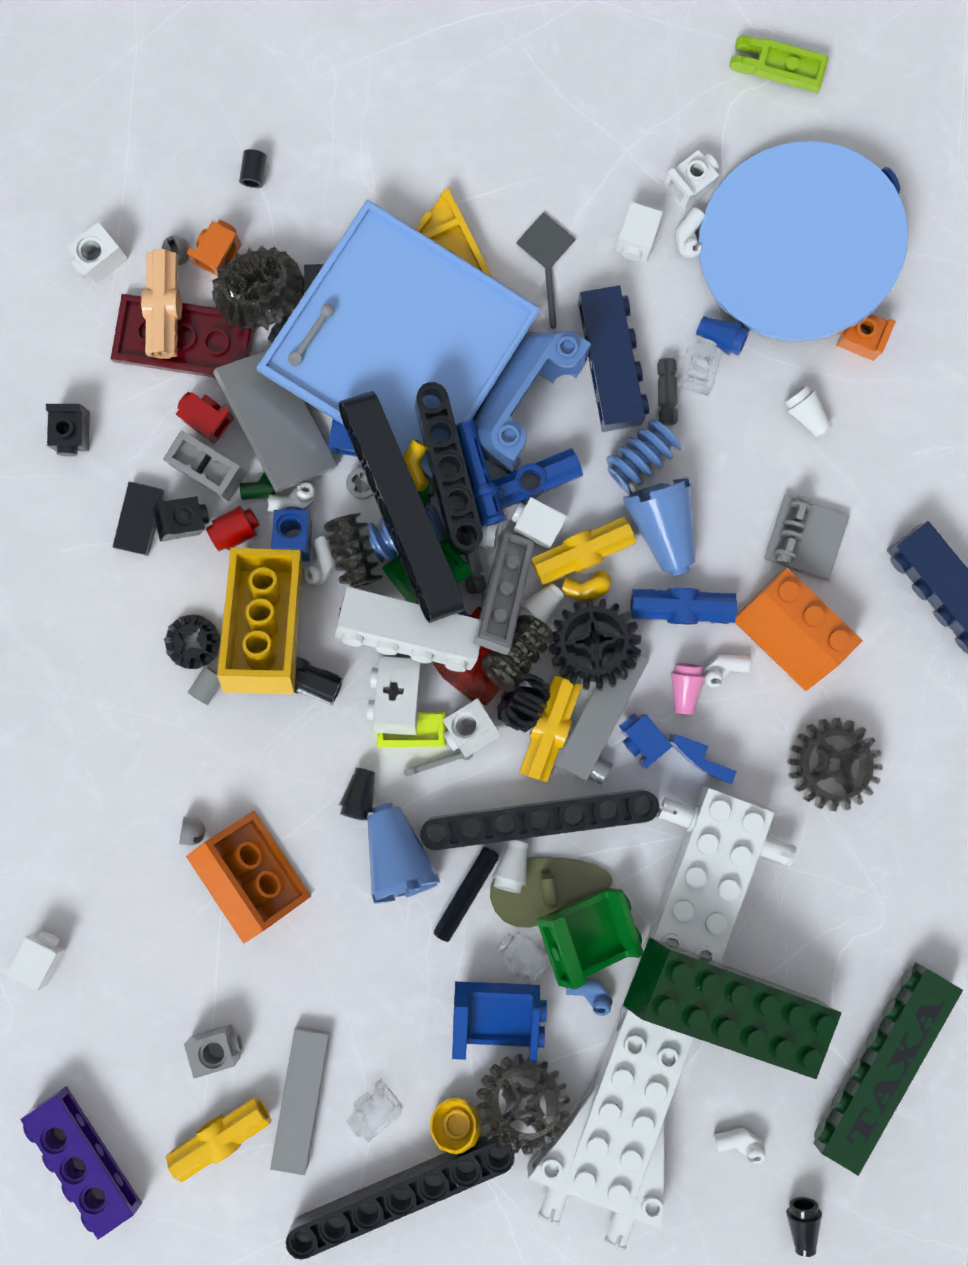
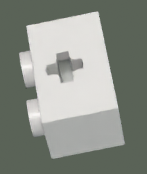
(398, 715)

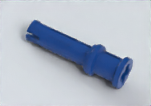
(483, 489)

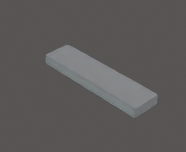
(504, 593)
(599, 721)
(300, 1100)

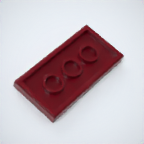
(202, 342)

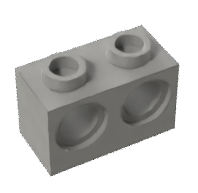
(205, 465)

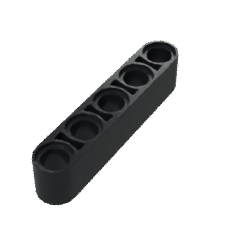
(449, 451)

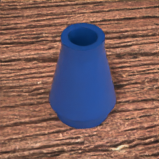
(727, 335)

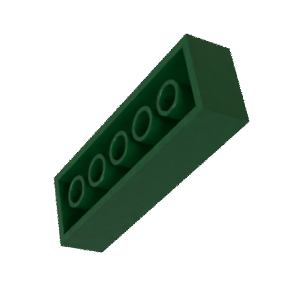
(731, 1009)

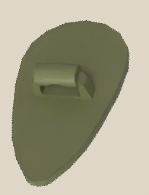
(549, 886)

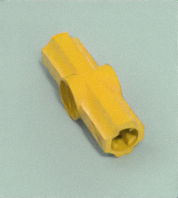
(583, 551)
(550, 730)
(218, 1139)

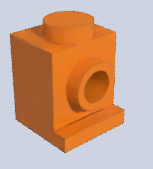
(215, 246)
(870, 344)

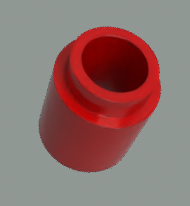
(233, 528)

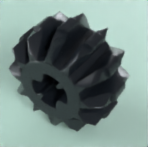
(525, 704)

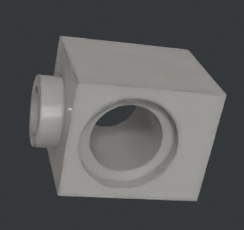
(202, 1061)

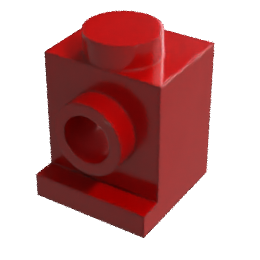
(204, 416)

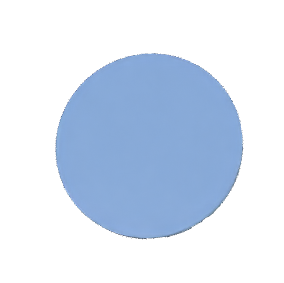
(803, 240)

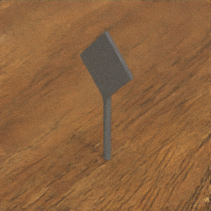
(546, 244)

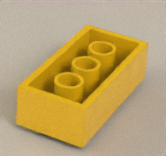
(261, 621)

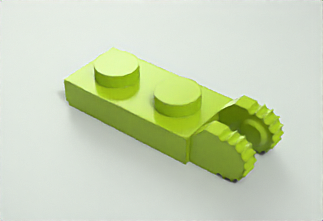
(780, 63)

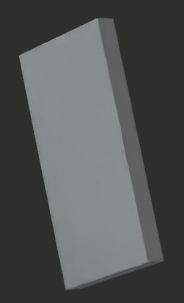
(275, 424)

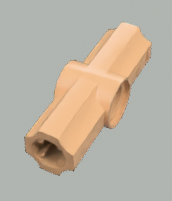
(161, 304)

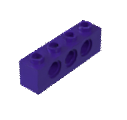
(84, 1143)

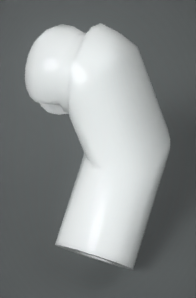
(322, 565)
(742, 1140)

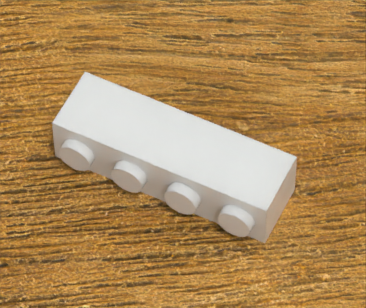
(401, 628)

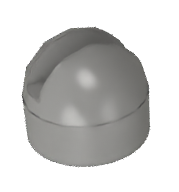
(181, 244)
(191, 832)

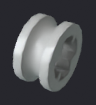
(352, 486)

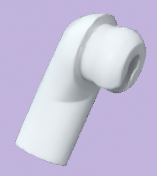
(686, 235)
(300, 497)
(721, 666)

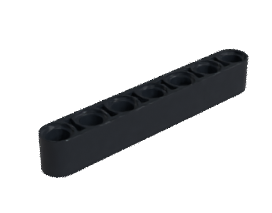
(401, 507)
(556, 825)
(389, 1208)

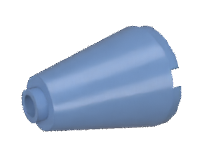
(666, 523)
(396, 857)

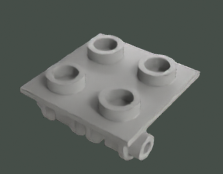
(806, 537)

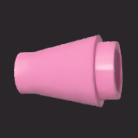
(686, 685)

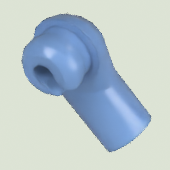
(595, 994)

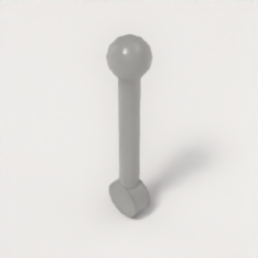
(295, 357)
(413, 770)

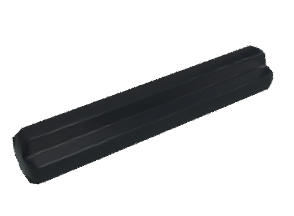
(466, 894)

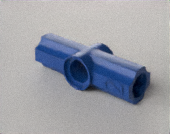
(550, 472)
(683, 606)

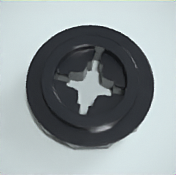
(207, 637)

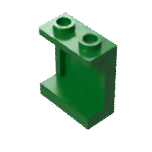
(589, 936)

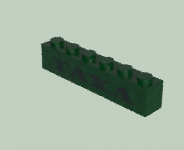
(886, 1068)

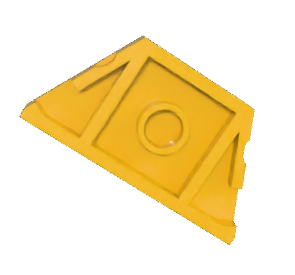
(448, 228)

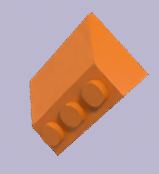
(797, 629)
(248, 876)

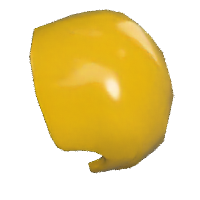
(455, 1125)

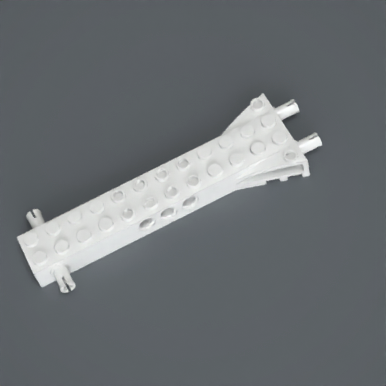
(616, 1128)

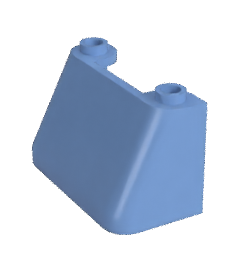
(538, 354)

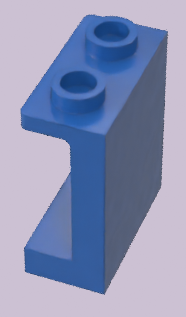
(498, 1016)

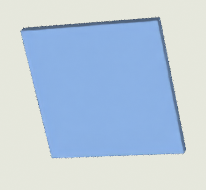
(399, 321)

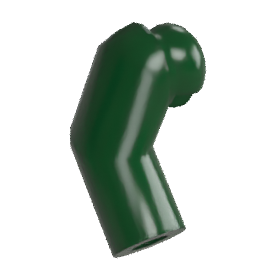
(258, 489)

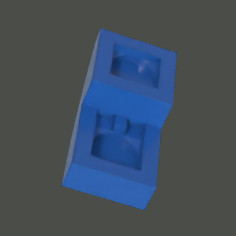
(695, 752)

